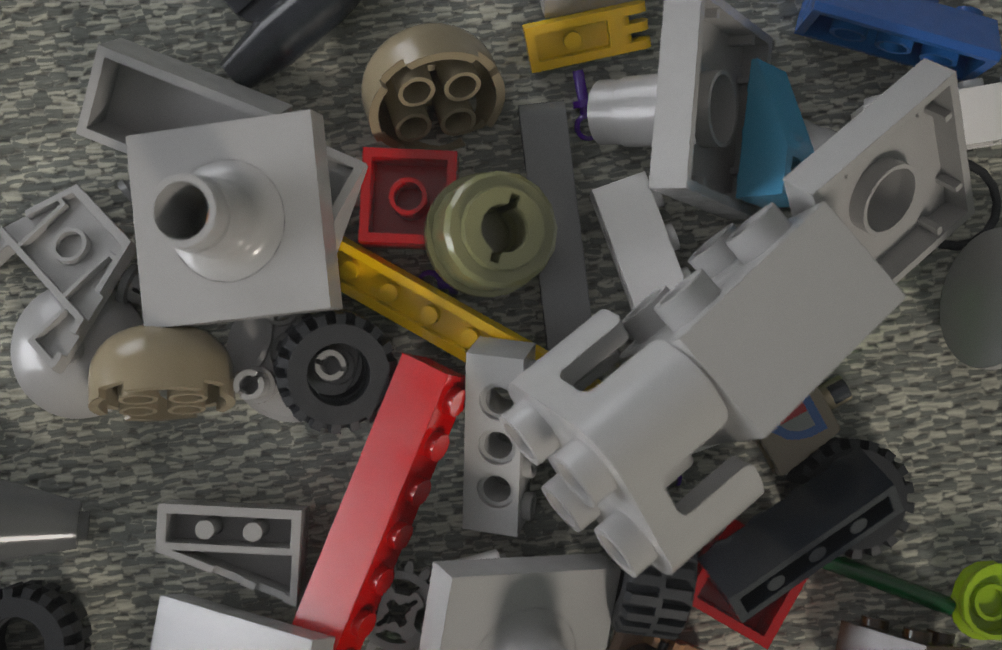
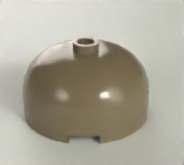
(426, 68)
(152, 358)

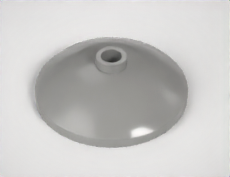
(65, 392)

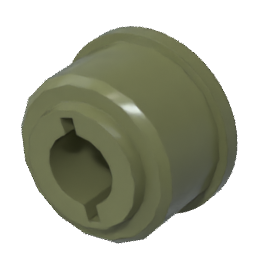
(490, 233)

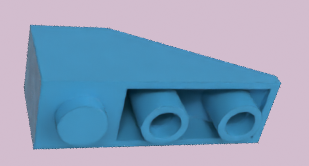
(771, 137)

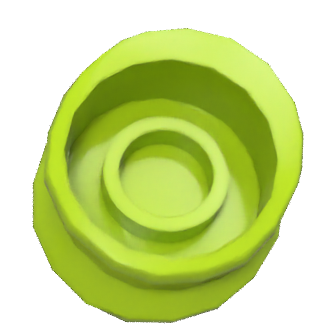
(979, 600)

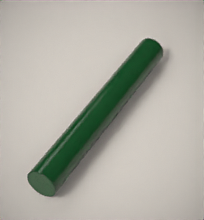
(892, 585)

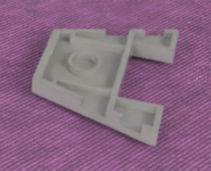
(77, 257)

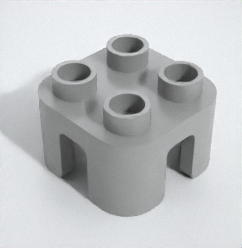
(627, 444)

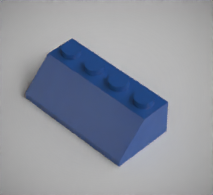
(906, 32)

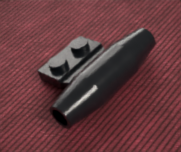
(279, 34)

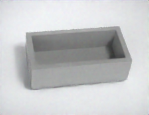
(148, 92)

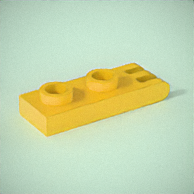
(585, 36)

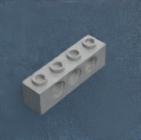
(486, 502)

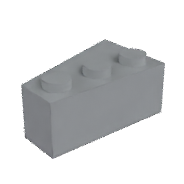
(242, 541)

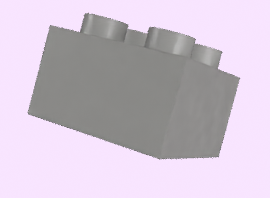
(769, 312)

